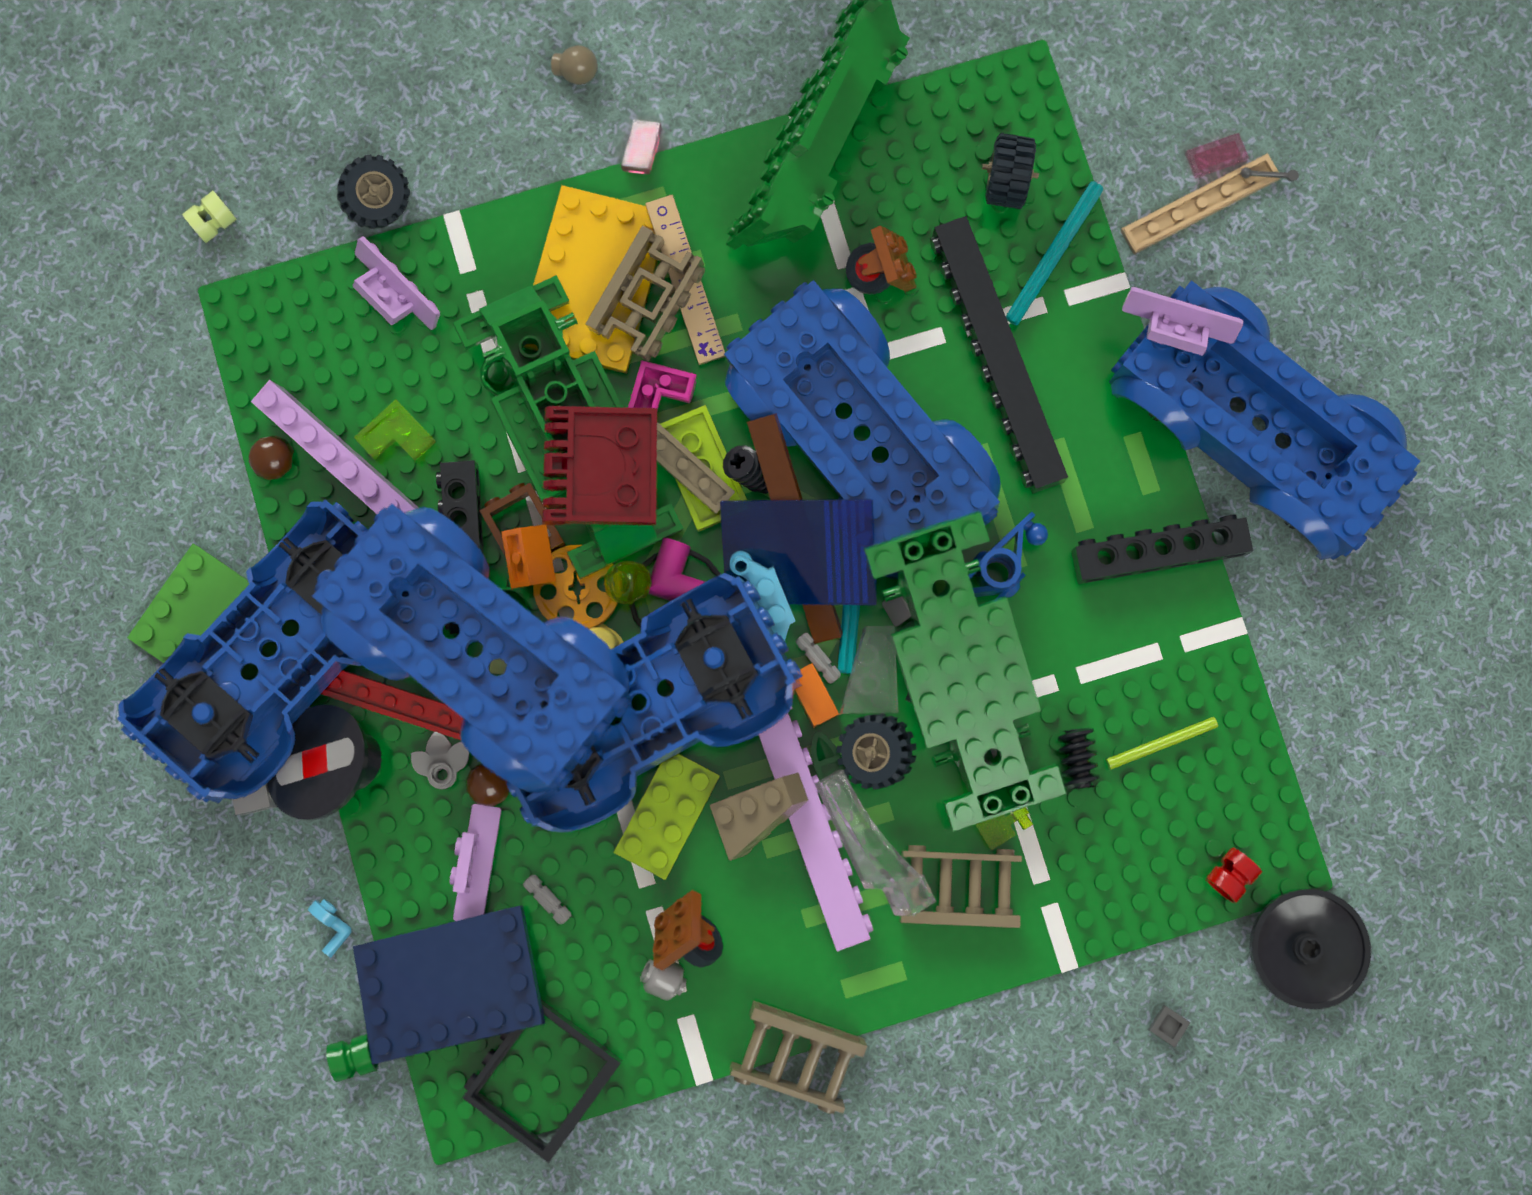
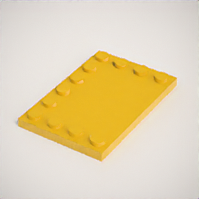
(584, 251)

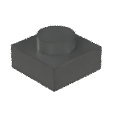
(1169, 1026)

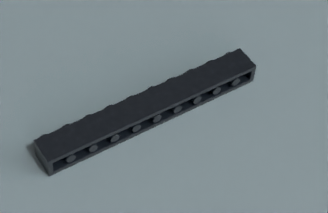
(999, 355)

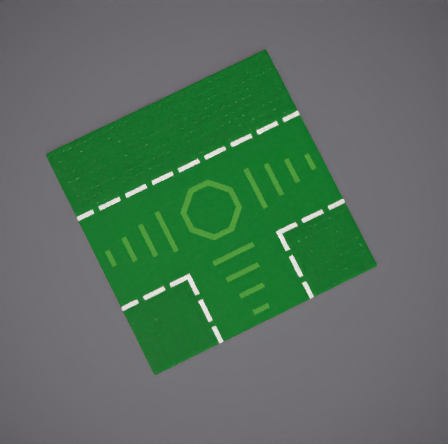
(1111, 655)

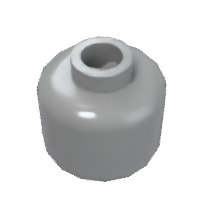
(663, 983)

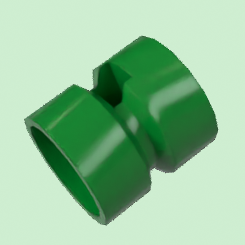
(347, 1058)

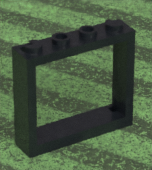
(512, 1126)

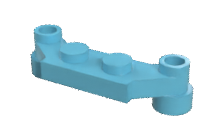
(769, 589)

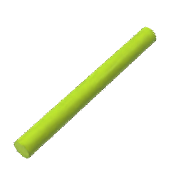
(1162, 743)

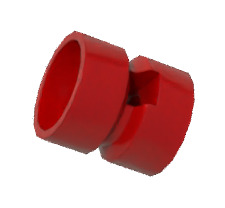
(1233, 875)

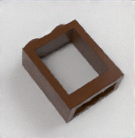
(516, 494)

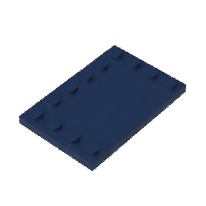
(448, 985)

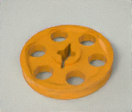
(567, 598)

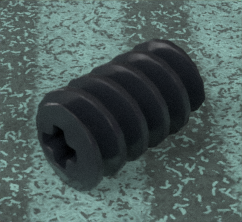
(744, 467)
(1078, 758)

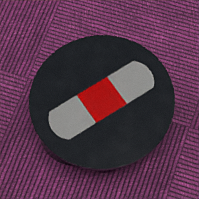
(325, 765)

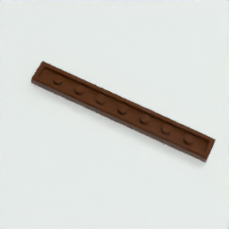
(783, 485)

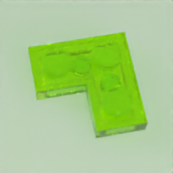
(394, 425)

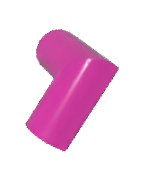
(658, 381)
(667, 571)

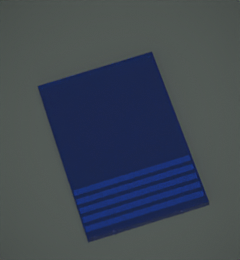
(809, 543)

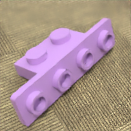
(389, 290)
(1179, 322)
(475, 862)

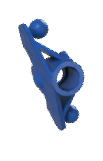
(1035, 534)

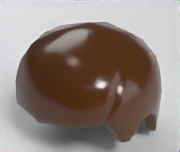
(271, 457)
(486, 786)

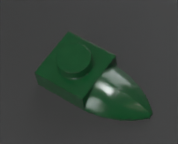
(825, 756)

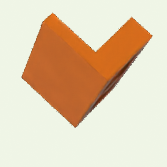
(528, 556)
(815, 697)

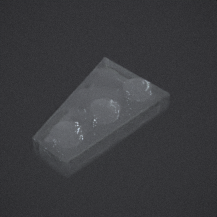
(873, 674)

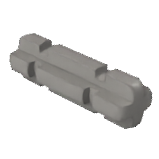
(818, 658)
(547, 899)

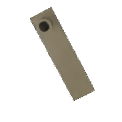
(691, 471)

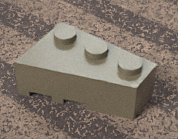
(757, 812)

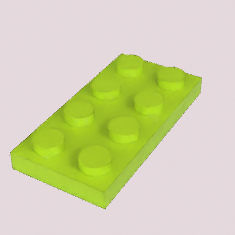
(700, 437)
(667, 815)

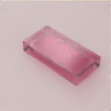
(641, 147)
(1216, 155)

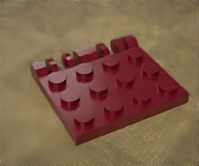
(606, 465)

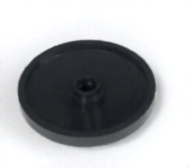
(1310, 949)

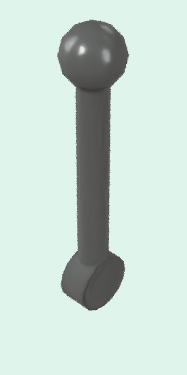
(1291, 175)

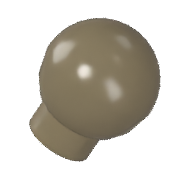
(575, 64)

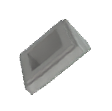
(897, 611)

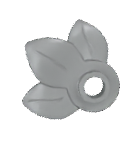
(440, 756)

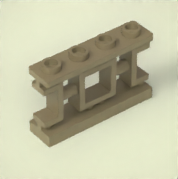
(625, 284)

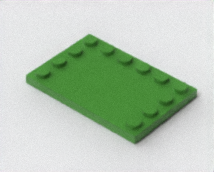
(190, 603)

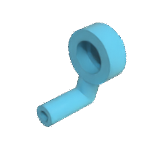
(324, 912)

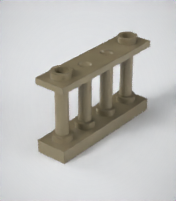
(974, 914)
(793, 1027)

